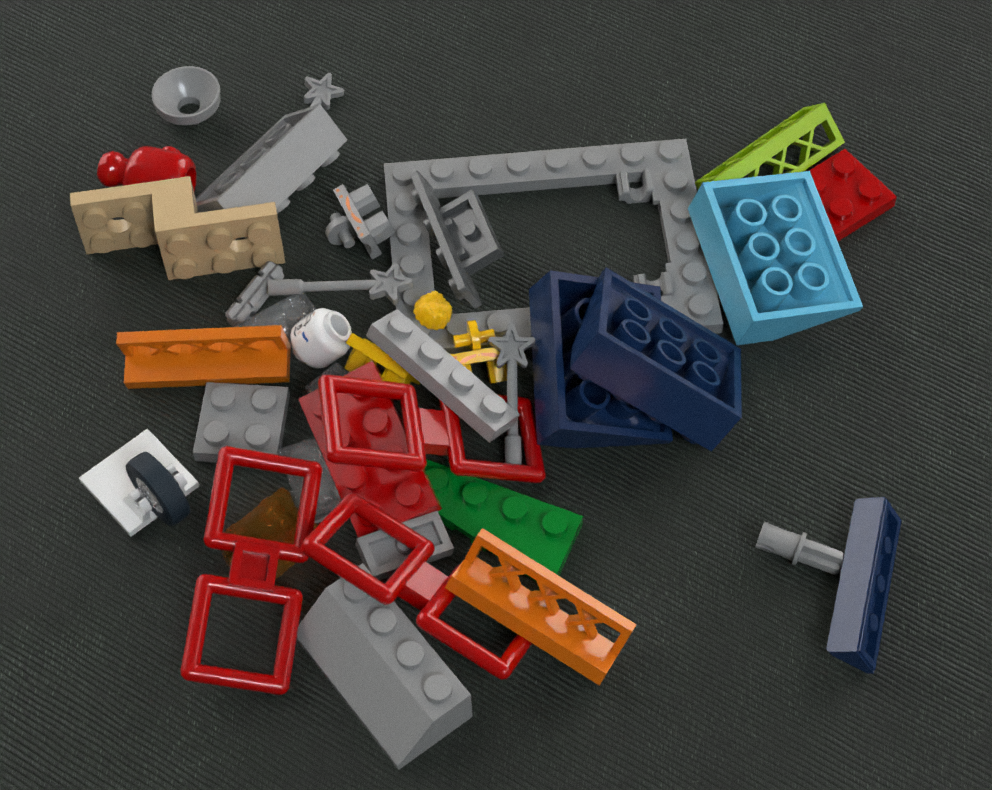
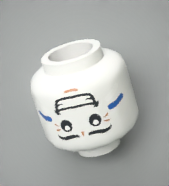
(320, 338)

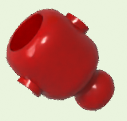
(144, 166)

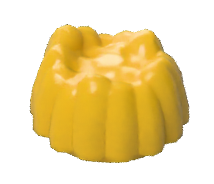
(433, 311)

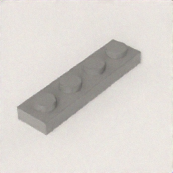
(443, 375)

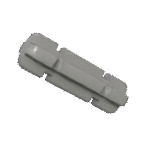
(254, 294)

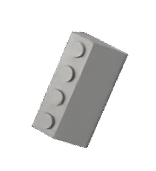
(277, 163)
(384, 671)

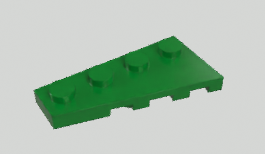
(519, 520)

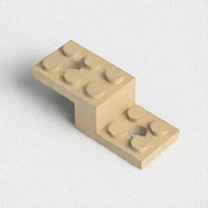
(169, 216)

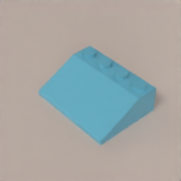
(772, 255)

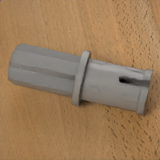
(798, 548)

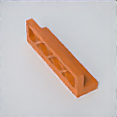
(205, 356)
(537, 613)

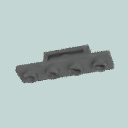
(463, 236)

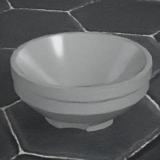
(183, 87)

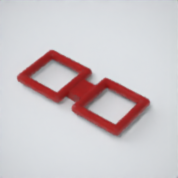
(425, 433)
(251, 572)
(412, 581)

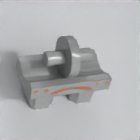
(345, 228)

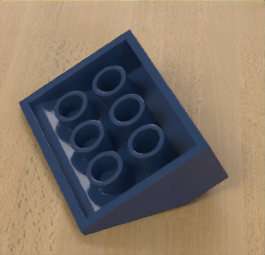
(659, 361)
(567, 407)

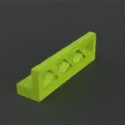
(776, 143)

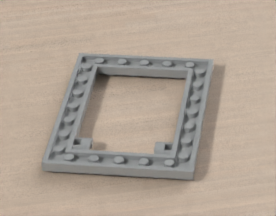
(665, 178)

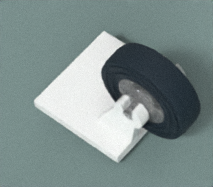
(141, 484)

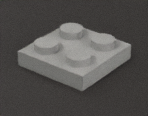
(240, 418)

